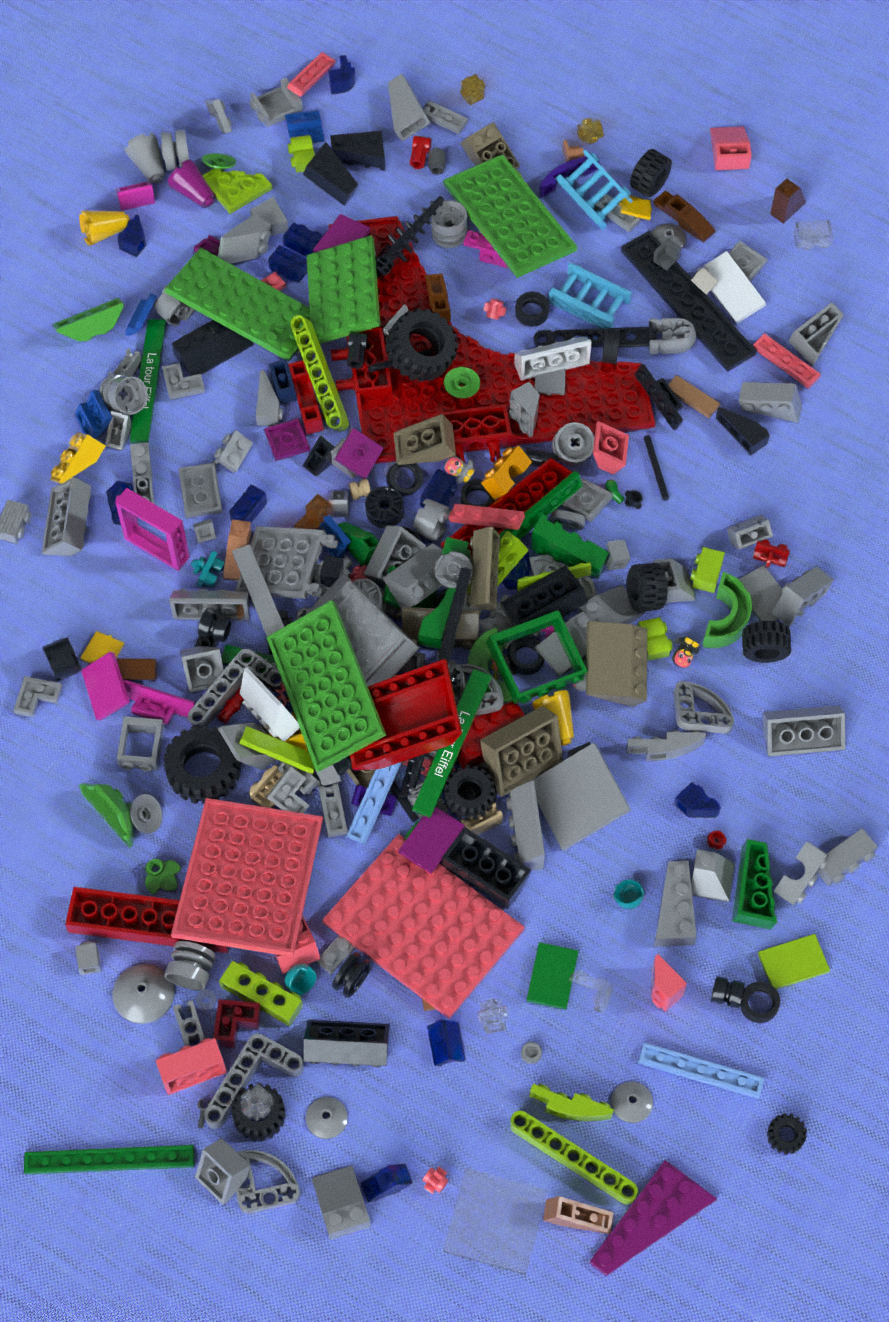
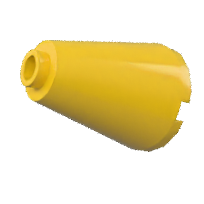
(101, 224)
(559, 705)

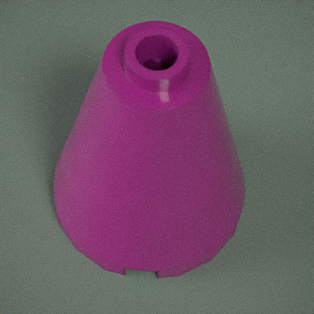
(191, 184)

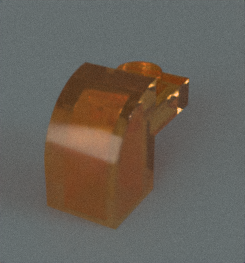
(315, 512)

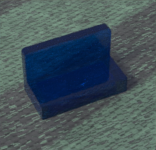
(446, 1042)

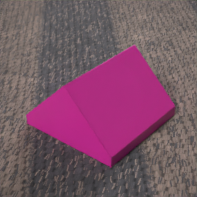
(135, 195)

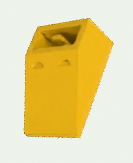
(79, 456)

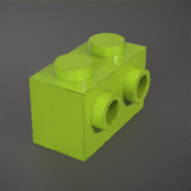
(708, 569)

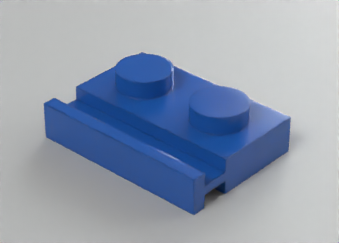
(331, 528)

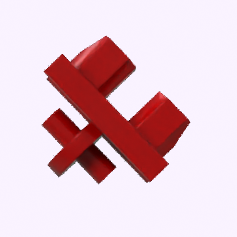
(771, 554)

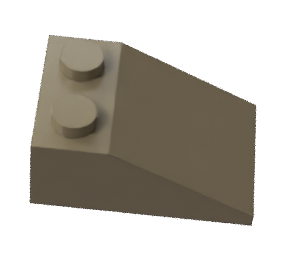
(425, 441)

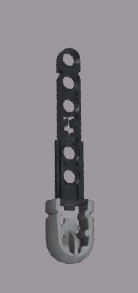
(676, 332)

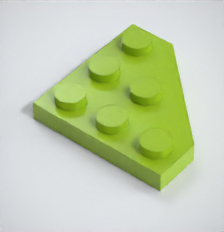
(236, 188)

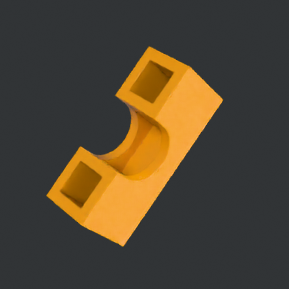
(512, 463)

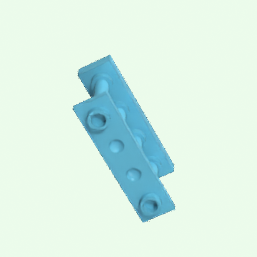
(588, 205)
(582, 310)

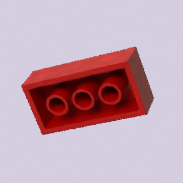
(482, 727)

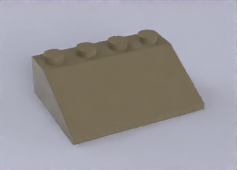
(617, 662)
(522, 750)

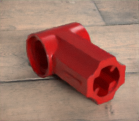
(420, 148)

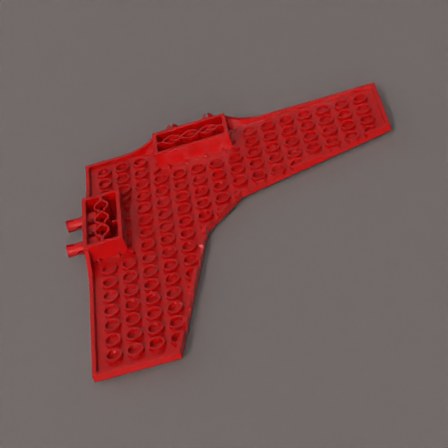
(482, 421)

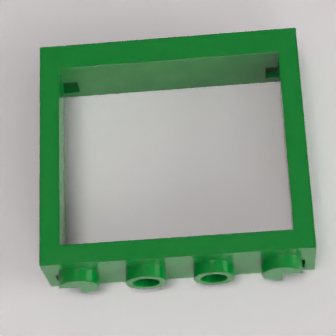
(552, 619)

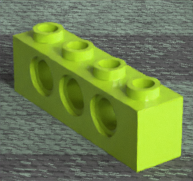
(510, 553)
(284, 1013)

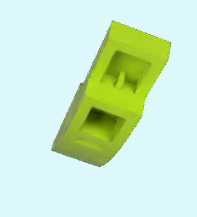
(578, 1109)

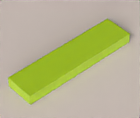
(277, 749)

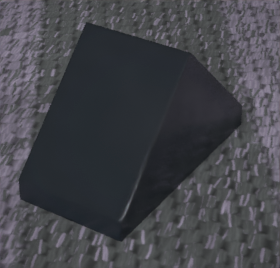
(319, 457)

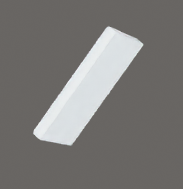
(734, 288)

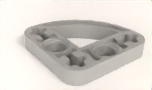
(690, 689)
(496, 692)
(251, 1192)

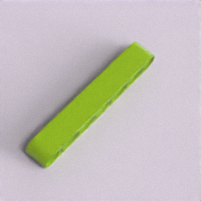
(313, 367)
(578, 1166)

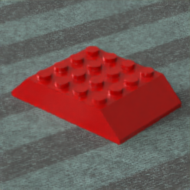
(416, 716)

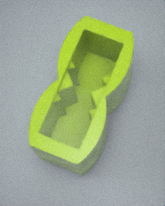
(301, 151)
(657, 643)

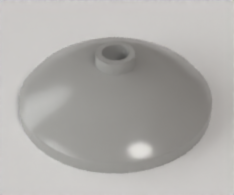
(146, 1005)

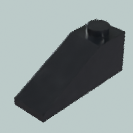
(743, 430)

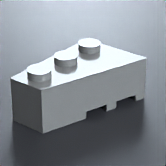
(816, 332)
(771, 400)
(801, 593)

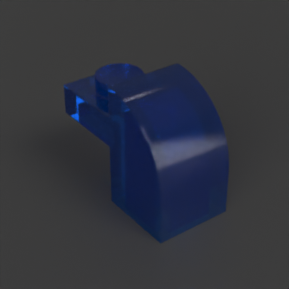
(342, 79)

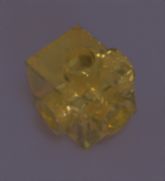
(472, 89)
(590, 130)

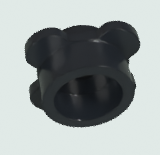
(633, 499)

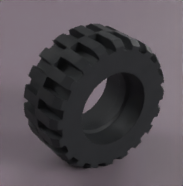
(432, 328)
(199, 788)

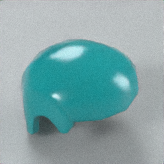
(628, 894)
(300, 978)

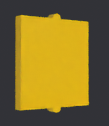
(638, 207)
(101, 645)

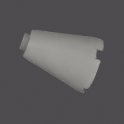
(146, 156)

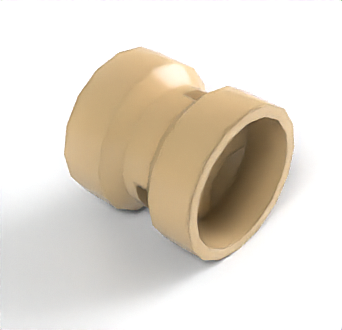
(359, 489)

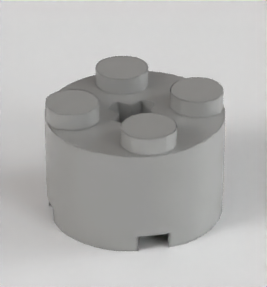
(172, 309)
(431, 520)

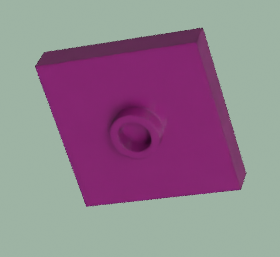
(287, 439)
(358, 453)

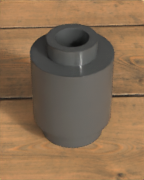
(436, 161)

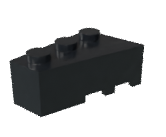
(360, 149)
(331, 175)

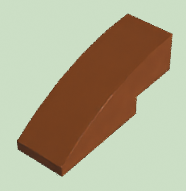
(438, 295)

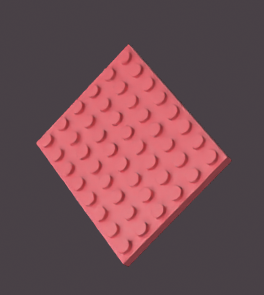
(248, 877)
(424, 928)

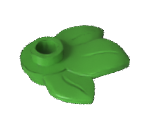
(163, 878)

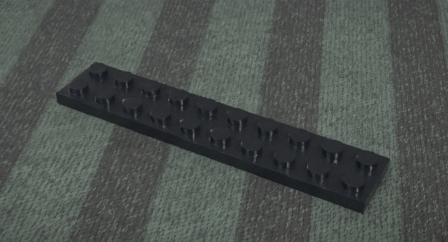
(690, 303)

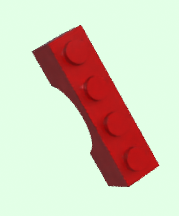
(306, 397)

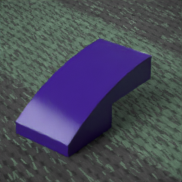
(387, 807)

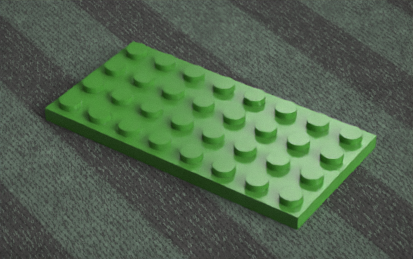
(510, 215)
(239, 302)
(325, 686)

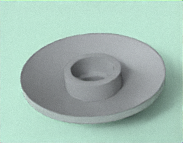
(670, 231)
(146, 813)
(630, 1111)
(328, 1127)

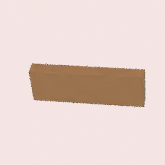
(693, 397)

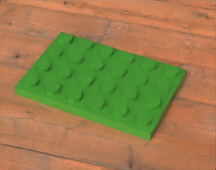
(343, 289)

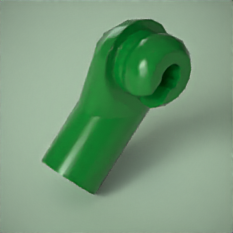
(612, 487)

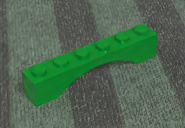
(435, 623)

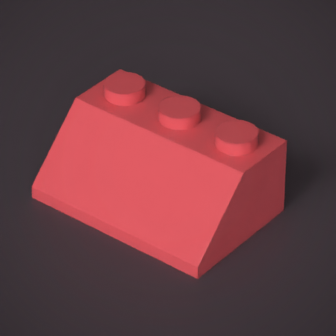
(191, 1065)

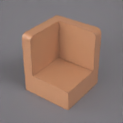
(571, 153)

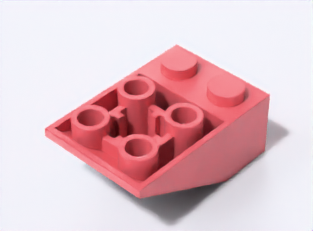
(730, 148)
(305, 950)

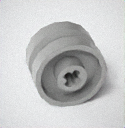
(175, 149)
(583, 440)

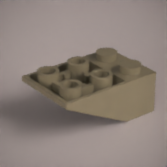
(486, 145)

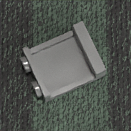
(275, 104)

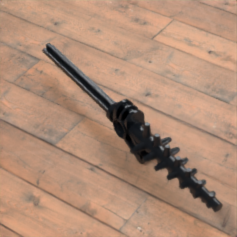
(389, 253)
(445, 653)

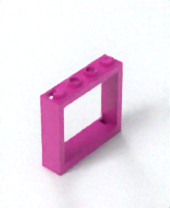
(172, 552)

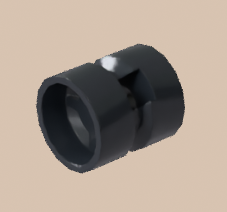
(213, 626)
(727, 992)

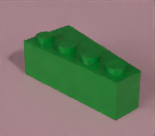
(567, 547)
(753, 893)

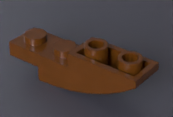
(686, 215)

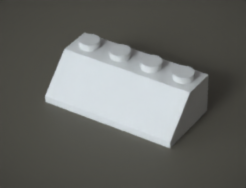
(553, 357)
(267, 707)

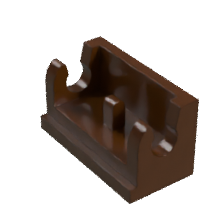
(138, 669)

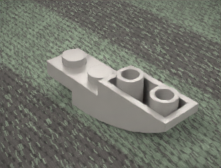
(142, 471)
(674, 745)

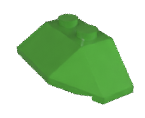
(91, 322)
(111, 808)

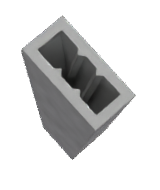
(406, 109)

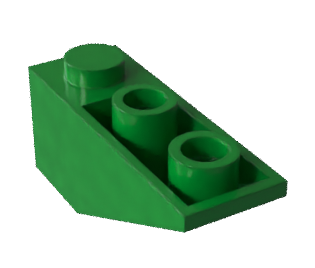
(362, 542)

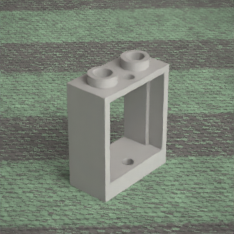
(140, 725)

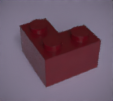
(233, 1016)

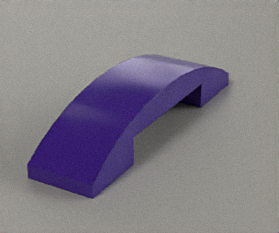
(549, 183)

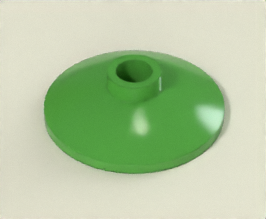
(218, 161)
(462, 376)

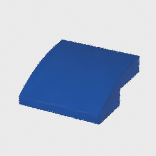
(305, 124)
(140, 315)
(93, 415)

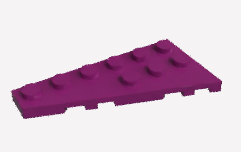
(658, 1210)

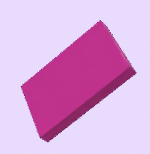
(105, 686)

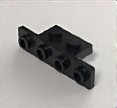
(661, 395)

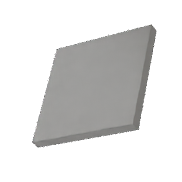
(579, 796)

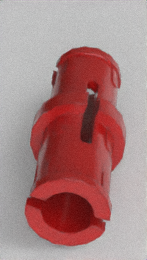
(232, 706)

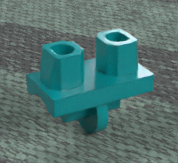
(212, 563)

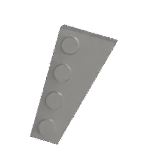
(676, 913)

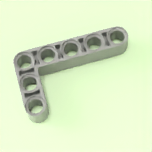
(232, 685)
(246, 1073)

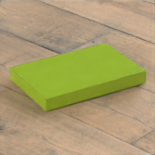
(793, 962)

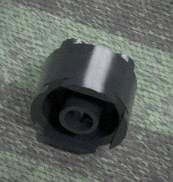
(62, 658)

